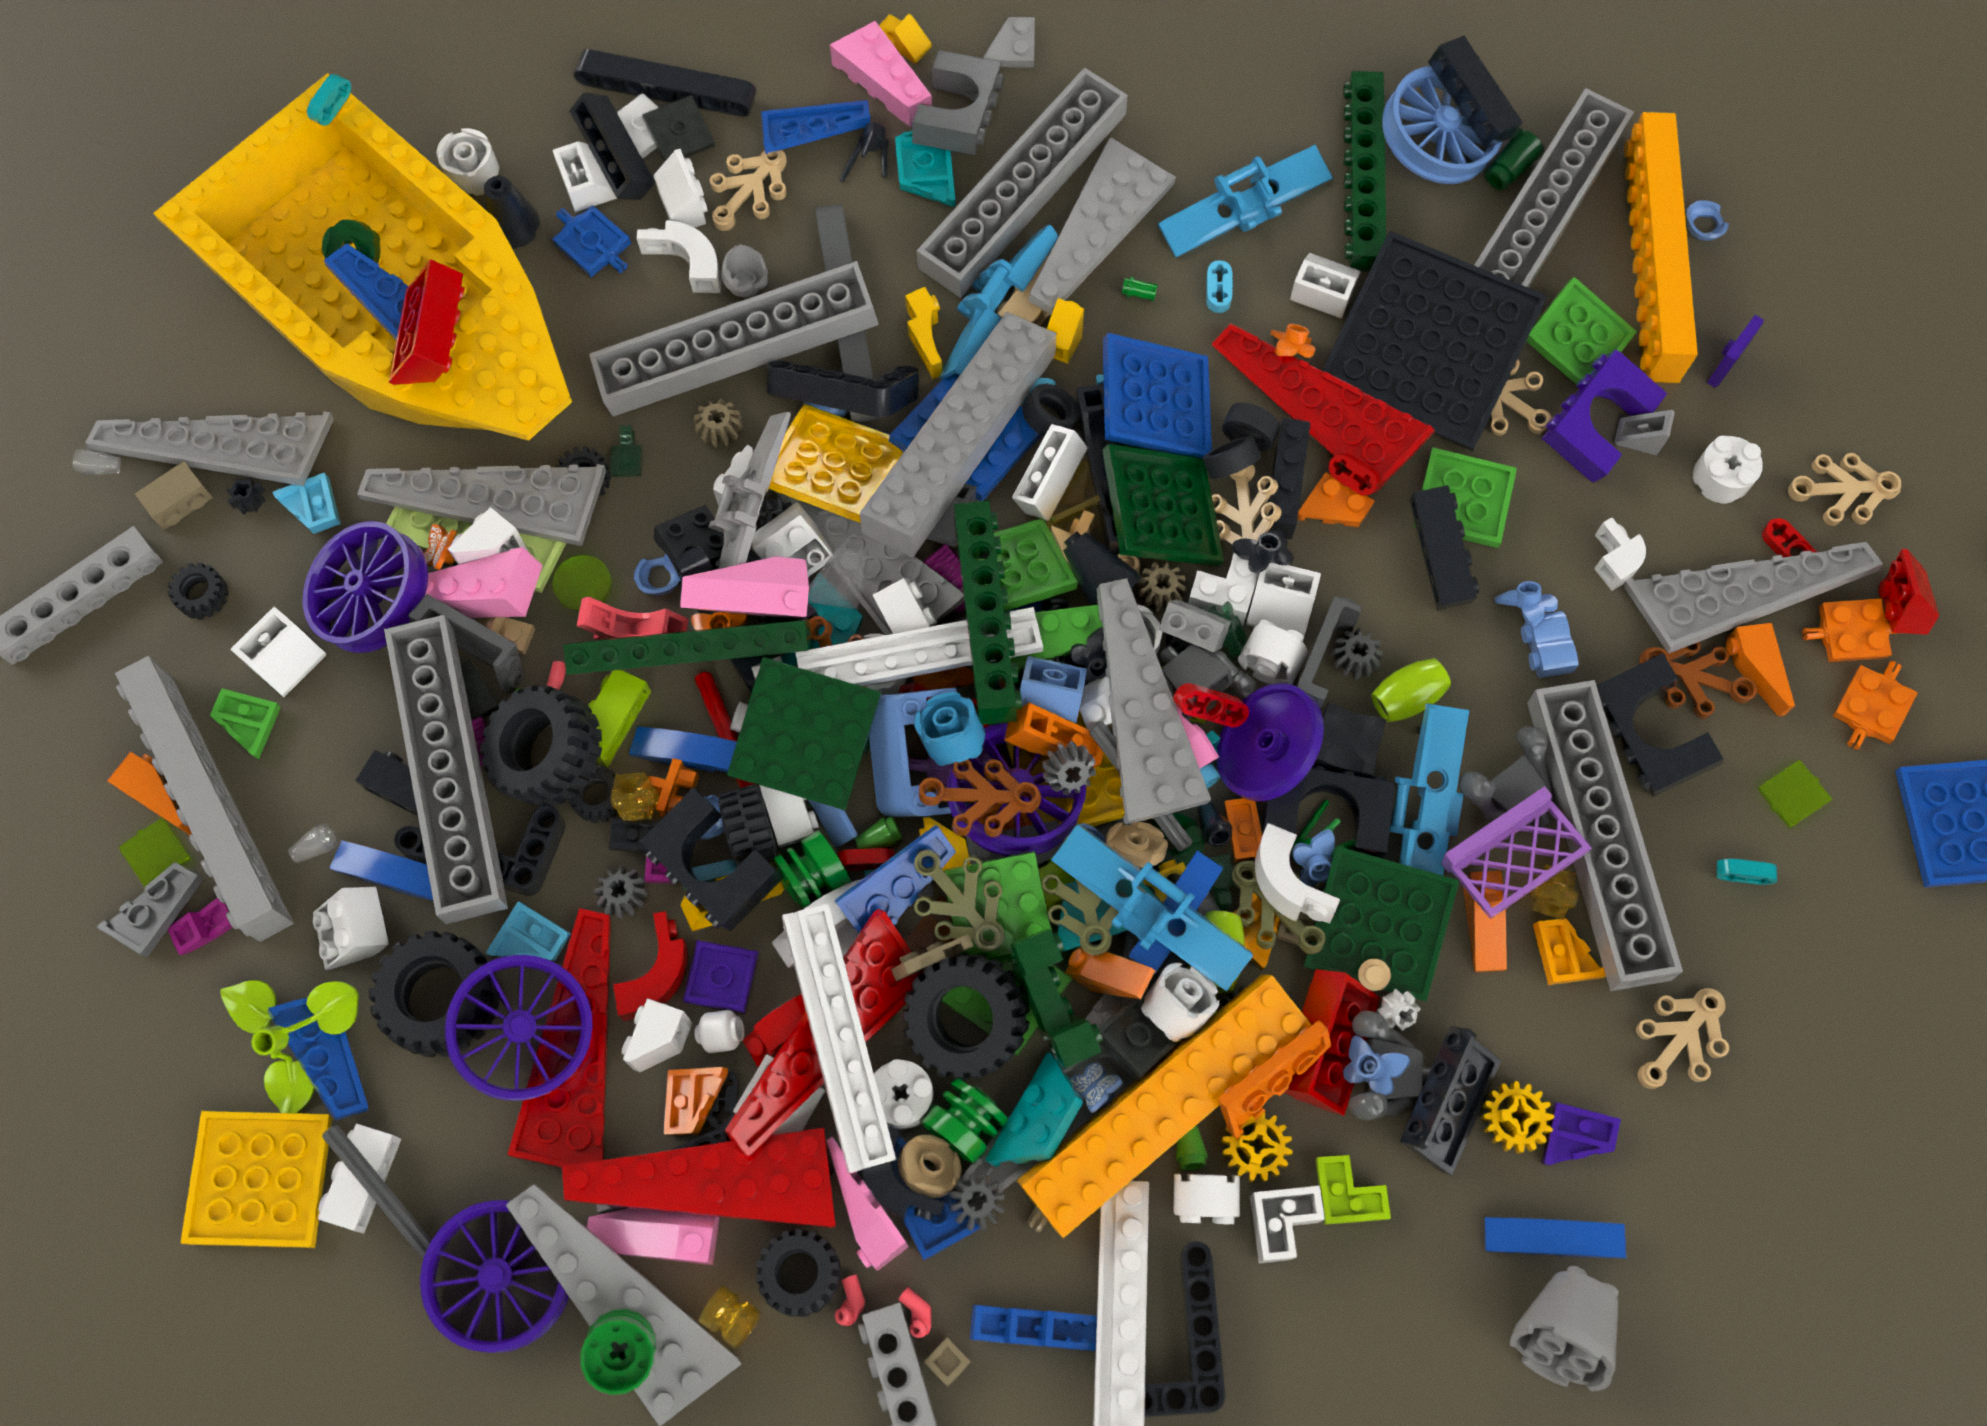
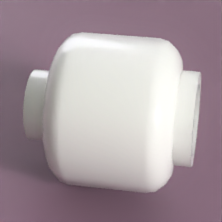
(719, 1031)

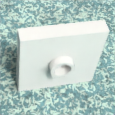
(632, 119)

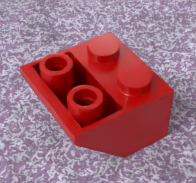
(1908, 596)

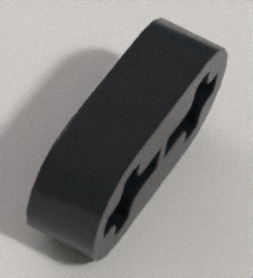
(731, 1099)

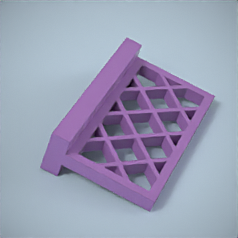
(1496, 833)

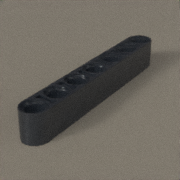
(664, 82)

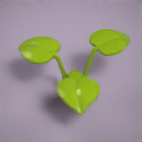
(285, 1081)

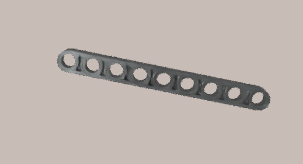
(837, 253)

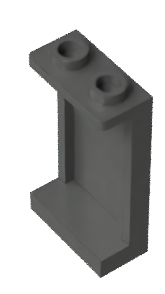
(1341, 616)
(477, 641)

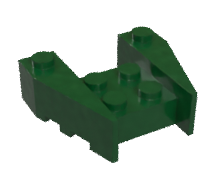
(1069, 1034)

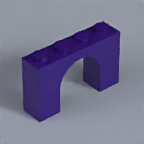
(1573, 432)

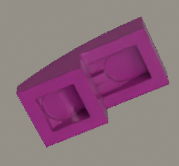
(200, 927)

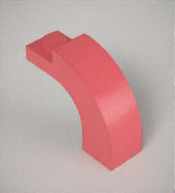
(611, 622)

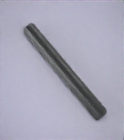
(1168, 822)
(377, 1189)

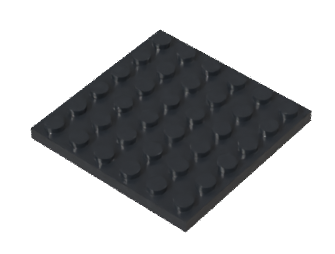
(1434, 337)

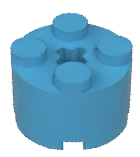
(950, 729)

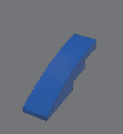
(693, 749)
(383, 869)
(1195, 879)
(1555, 1237)
(1033, 1328)

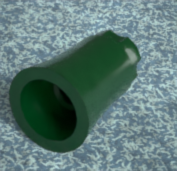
(1514, 159)

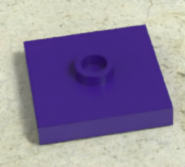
(1733, 351)
(721, 977)

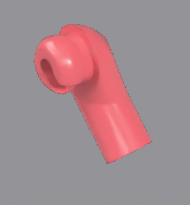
(556, 675)
(853, 1304)
(920, 1313)

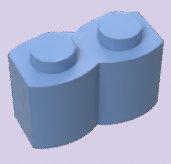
(1550, 646)

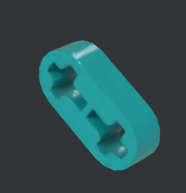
(329, 99)
(1746, 871)

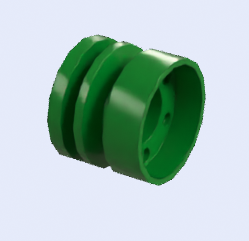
(811, 871)
(965, 1120)
(612, 1370)

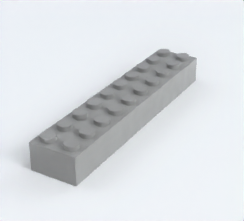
(1021, 182)
(1555, 189)
(733, 339)
(958, 435)
(445, 770)
(203, 800)
(1616, 871)

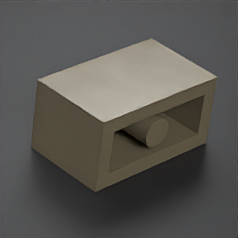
(173, 495)

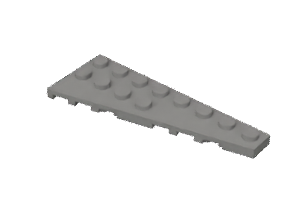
(1109, 207)
(1714, 600)
(599, 1280)

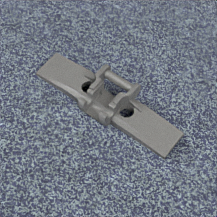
(751, 486)

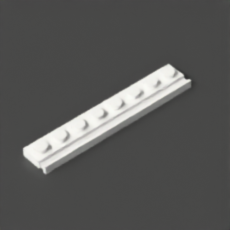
(913, 651)
(838, 1038)
(1122, 1308)

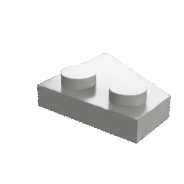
(1014, 43)

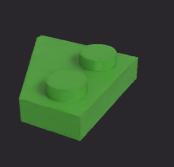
(246, 719)

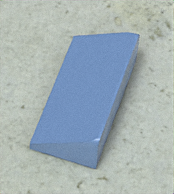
(835, 823)

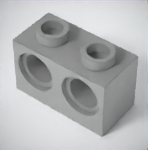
(1194, 625)

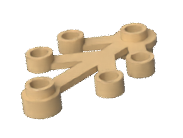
(749, 184)
(1518, 405)
(1848, 486)
(1248, 512)
(1685, 1034)

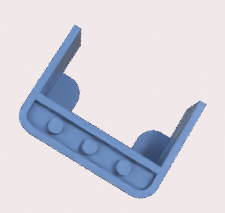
(889, 755)

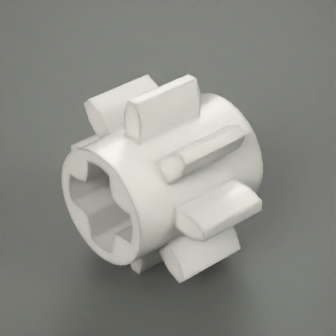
(1399, 1009)

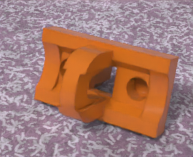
(677, 777)

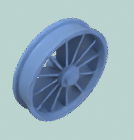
(1442, 126)

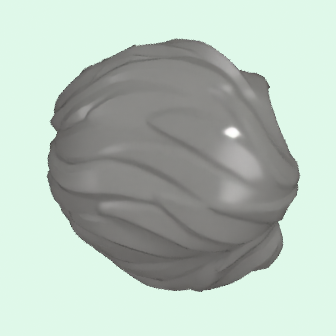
(744, 271)

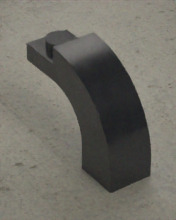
(893, 1195)

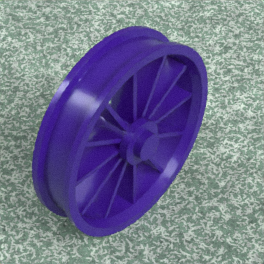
(364, 586)
(1008, 845)
(518, 1026)
(493, 1276)

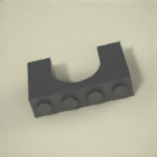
(960, 128)

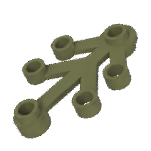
(1247, 888)
(1087, 903)
(962, 904)

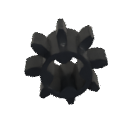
(246, 495)
(771, 507)

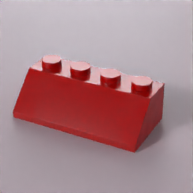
(427, 325)
(1335, 1002)

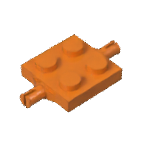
(1852, 630)
(1875, 705)

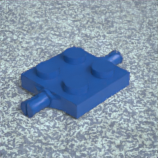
(591, 241)

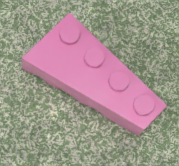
(881, 70)
(488, 586)

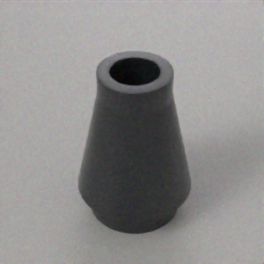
(1214, 825)

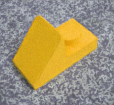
(906, 37)

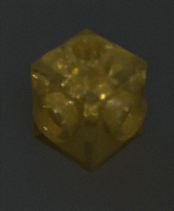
(634, 796)
(1555, 894)

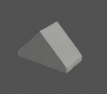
(1645, 431)

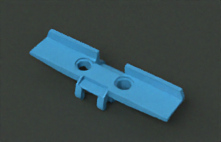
(1249, 208)
(992, 288)
(1440, 808)
(1201, 945)

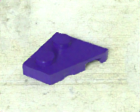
(1579, 1134)

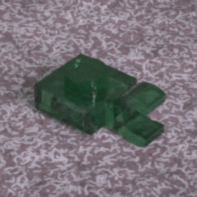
(626, 458)
(1236, 636)
(1223, 882)

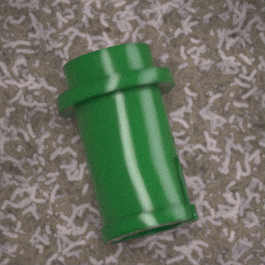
(1139, 289)

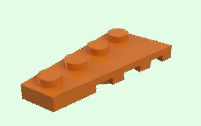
(1272, 1077)

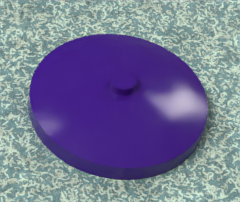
(1273, 745)

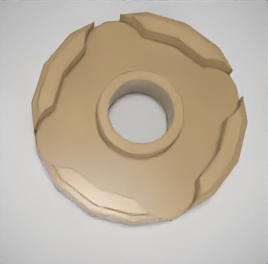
(1151, 842)
(918, 1177)

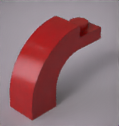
(664, 976)
(774, 1029)

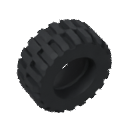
(511, 739)
(404, 970)
(930, 1035)

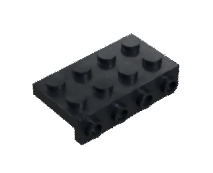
(1451, 1100)

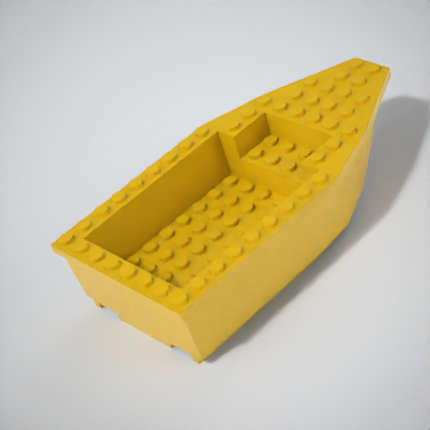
(262, 229)

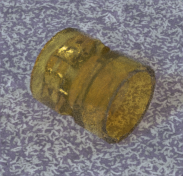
(730, 1317)

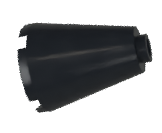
(512, 211)
(1095, 565)

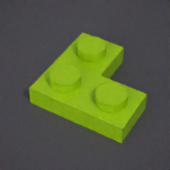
(1341, 1200)

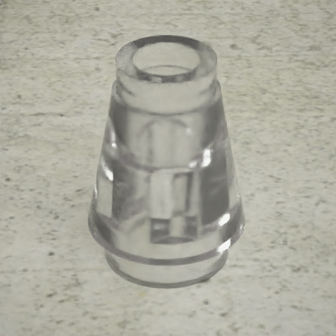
(95, 462)
(314, 843)

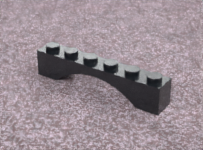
(1092, 425)

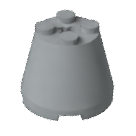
(1571, 1331)

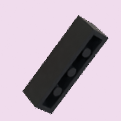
(1475, 91)
(612, 146)
(1288, 472)
(1443, 547)
(388, 779)

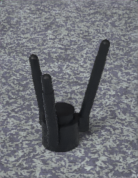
(871, 140)

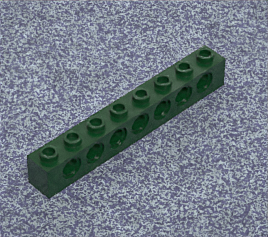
(1365, 168)
(687, 646)
(992, 704)

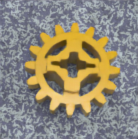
(1517, 1131)
(1270, 1149)

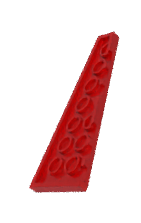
(1338, 413)
(796, 1067)
(570, 1120)
(776, 1183)

